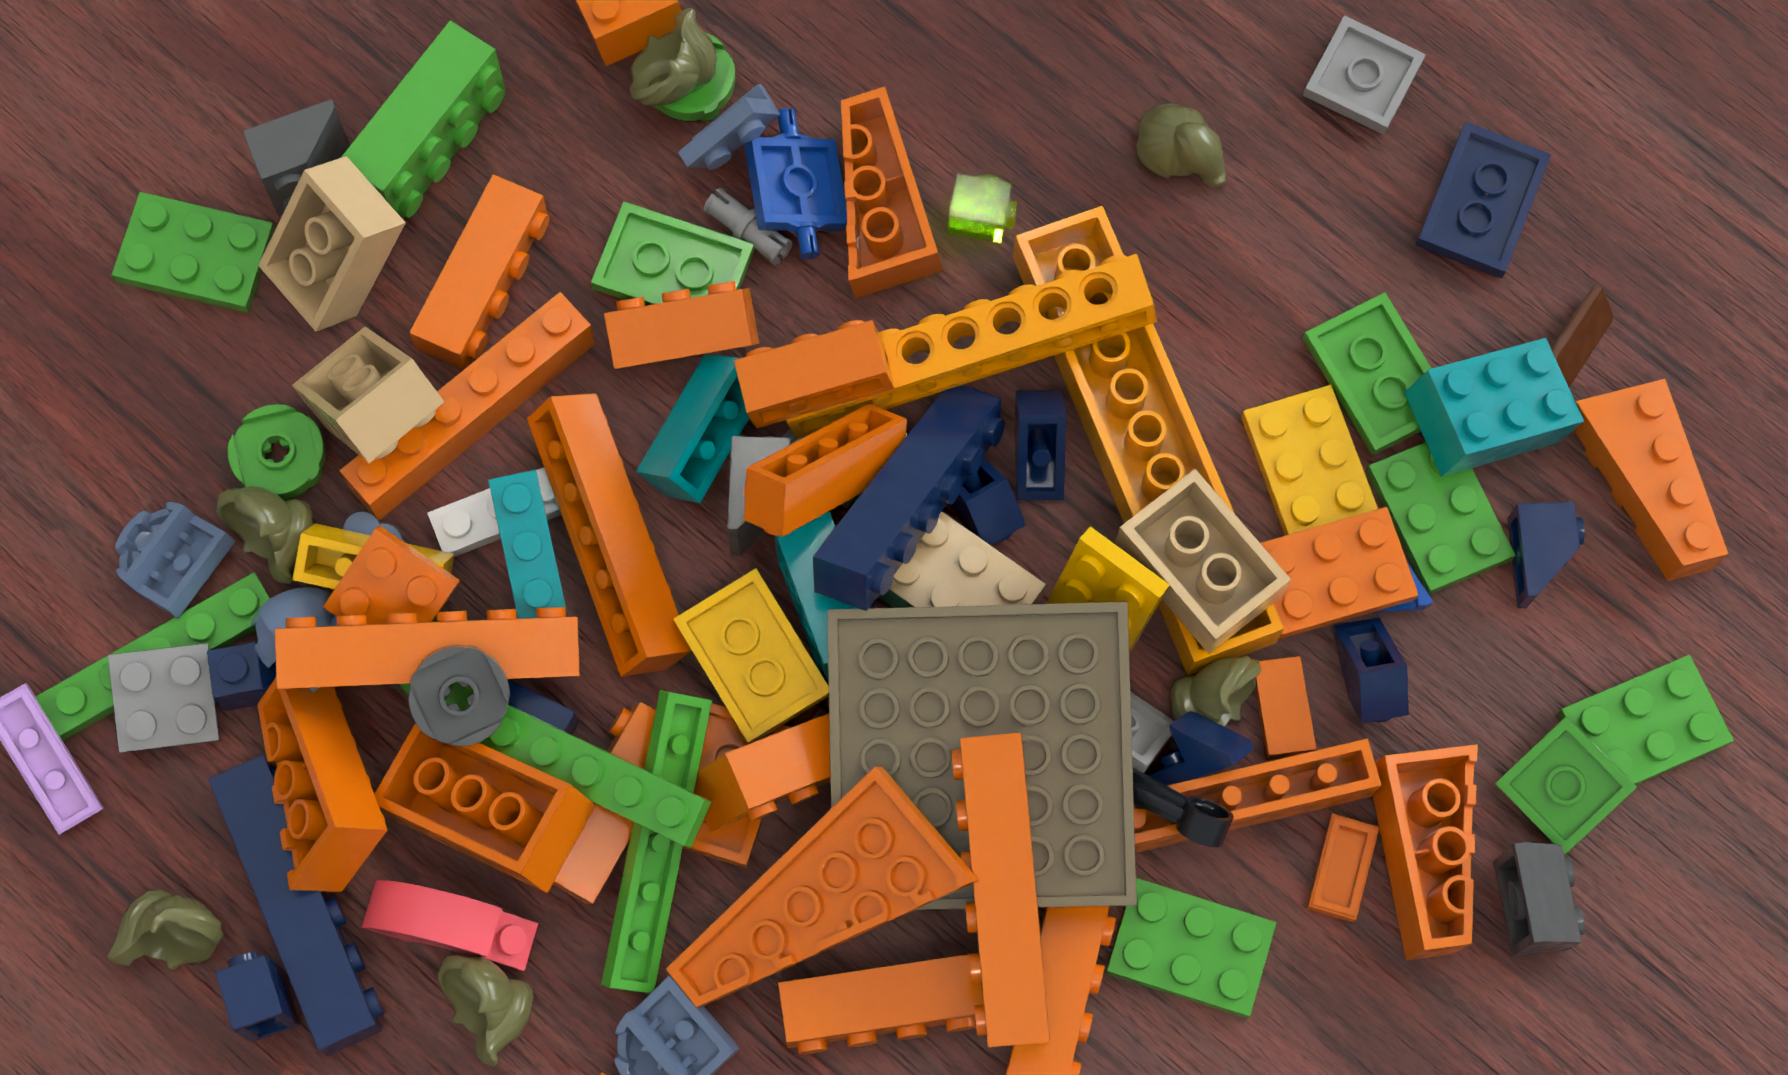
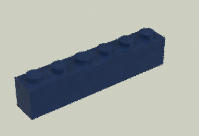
(907, 497)
(300, 922)

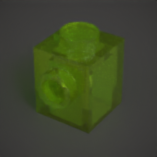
(981, 208)

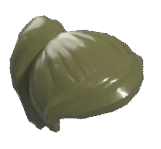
(673, 63)
(1180, 143)
(266, 525)
(1216, 689)
(166, 930)
(485, 1002)

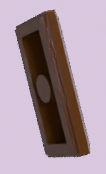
(1582, 333)

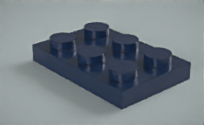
(1483, 200)

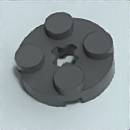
(447, 721)

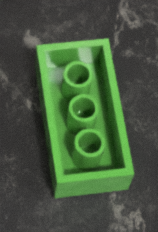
(429, 118)

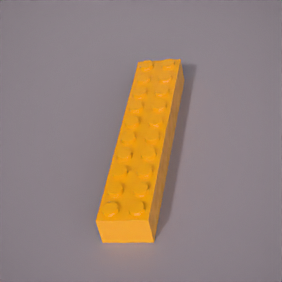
(1131, 409)

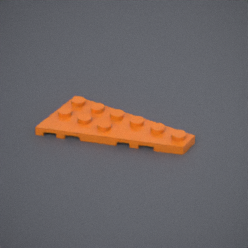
(842, 878)

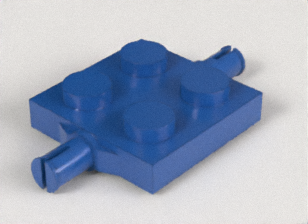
(796, 184)

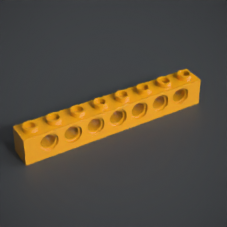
(996, 352)

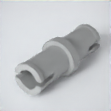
(744, 226)

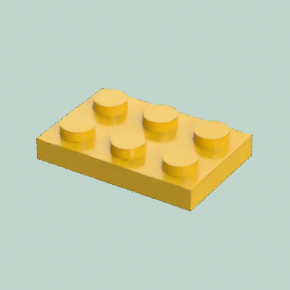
(1308, 460)
(1105, 573)
(752, 656)

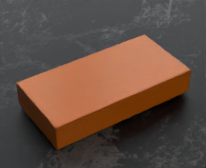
(1284, 708)
(1342, 868)

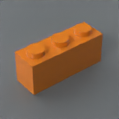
(681, 325)
(813, 373)

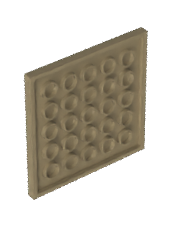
(1055, 672)

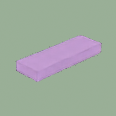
(45, 760)

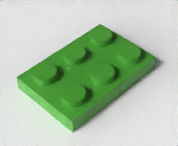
(193, 252)
(664, 255)
(1370, 366)
(1439, 519)
(1653, 720)
(1192, 948)

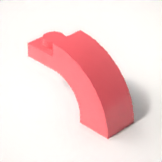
(449, 922)

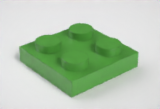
(1566, 785)

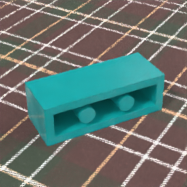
(697, 432)
(526, 543)

